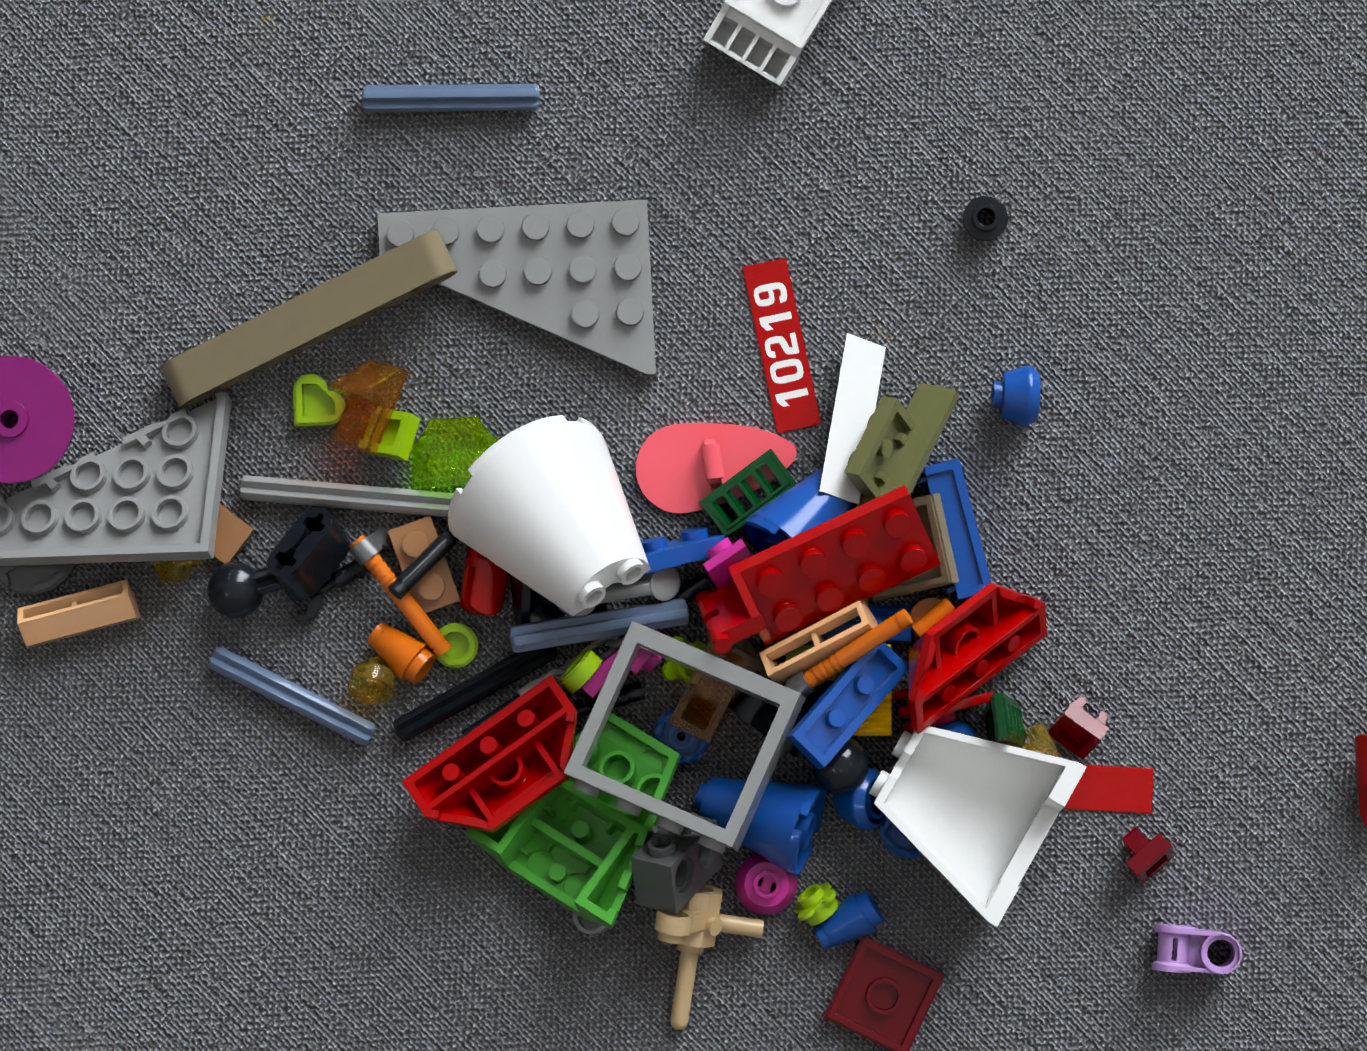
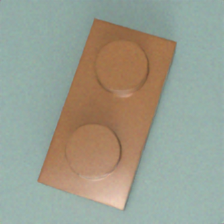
(438, 586)

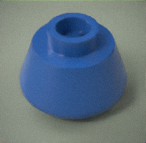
(1017, 395)
(859, 806)

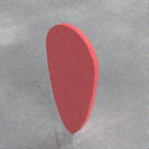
(693, 459)

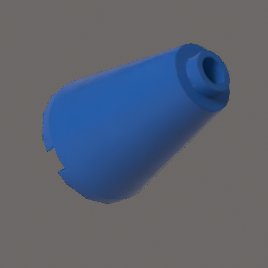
(794, 513)
(781, 822)

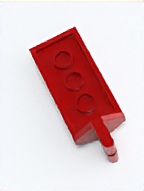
(819, 572)

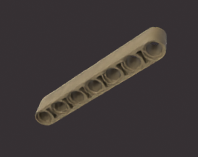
(309, 319)

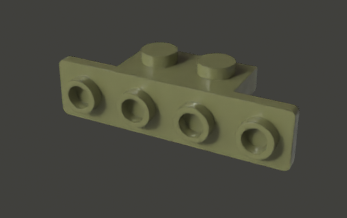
(899, 441)

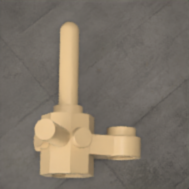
(692, 931)

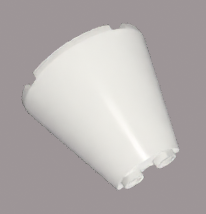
(551, 513)
(975, 809)

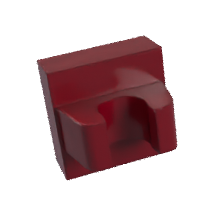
(1079, 729)
(1147, 856)

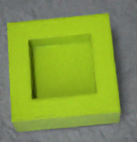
(399, 436)

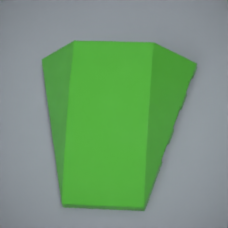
(583, 845)

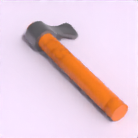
(366, 552)
(806, 681)

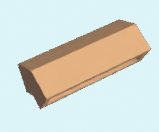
(77, 613)
(822, 648)

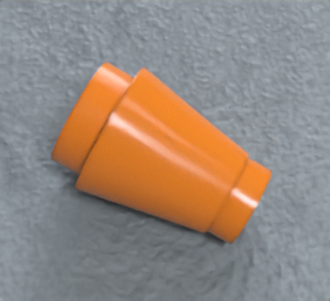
(402, 653)

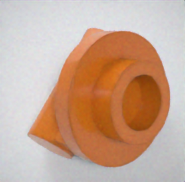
(928, 613)

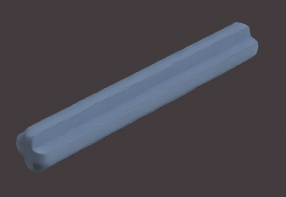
(450, 98)
(597, 625)
(292, 696)

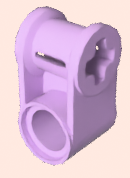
(1191, 950)

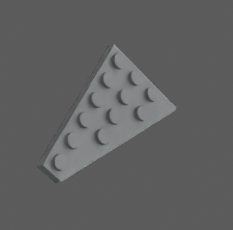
(554, 266)
(129, 504)

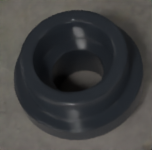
(979, 231)

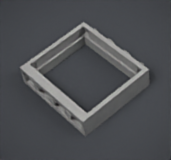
(671, 817)

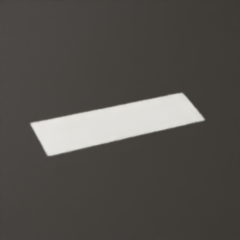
(852, 409)

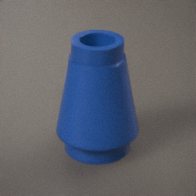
(853, 919)

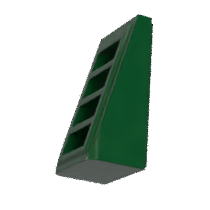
(717, 515)
(1004, 721)

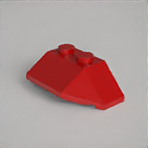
(970, 649)
(500, 763)

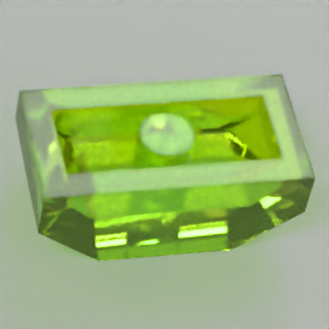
(448, 451)

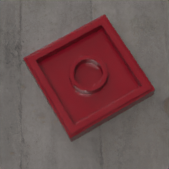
(883, 995)

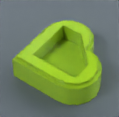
(315, 403)

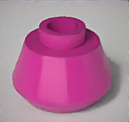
(760, 898)

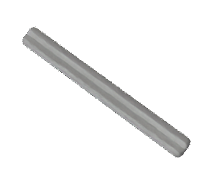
(345, 496)

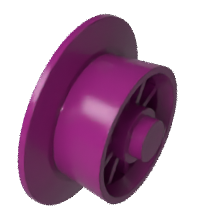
(34, 419)

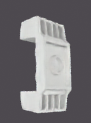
(766, 33)

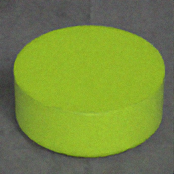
(463, 643)
(580, 670)

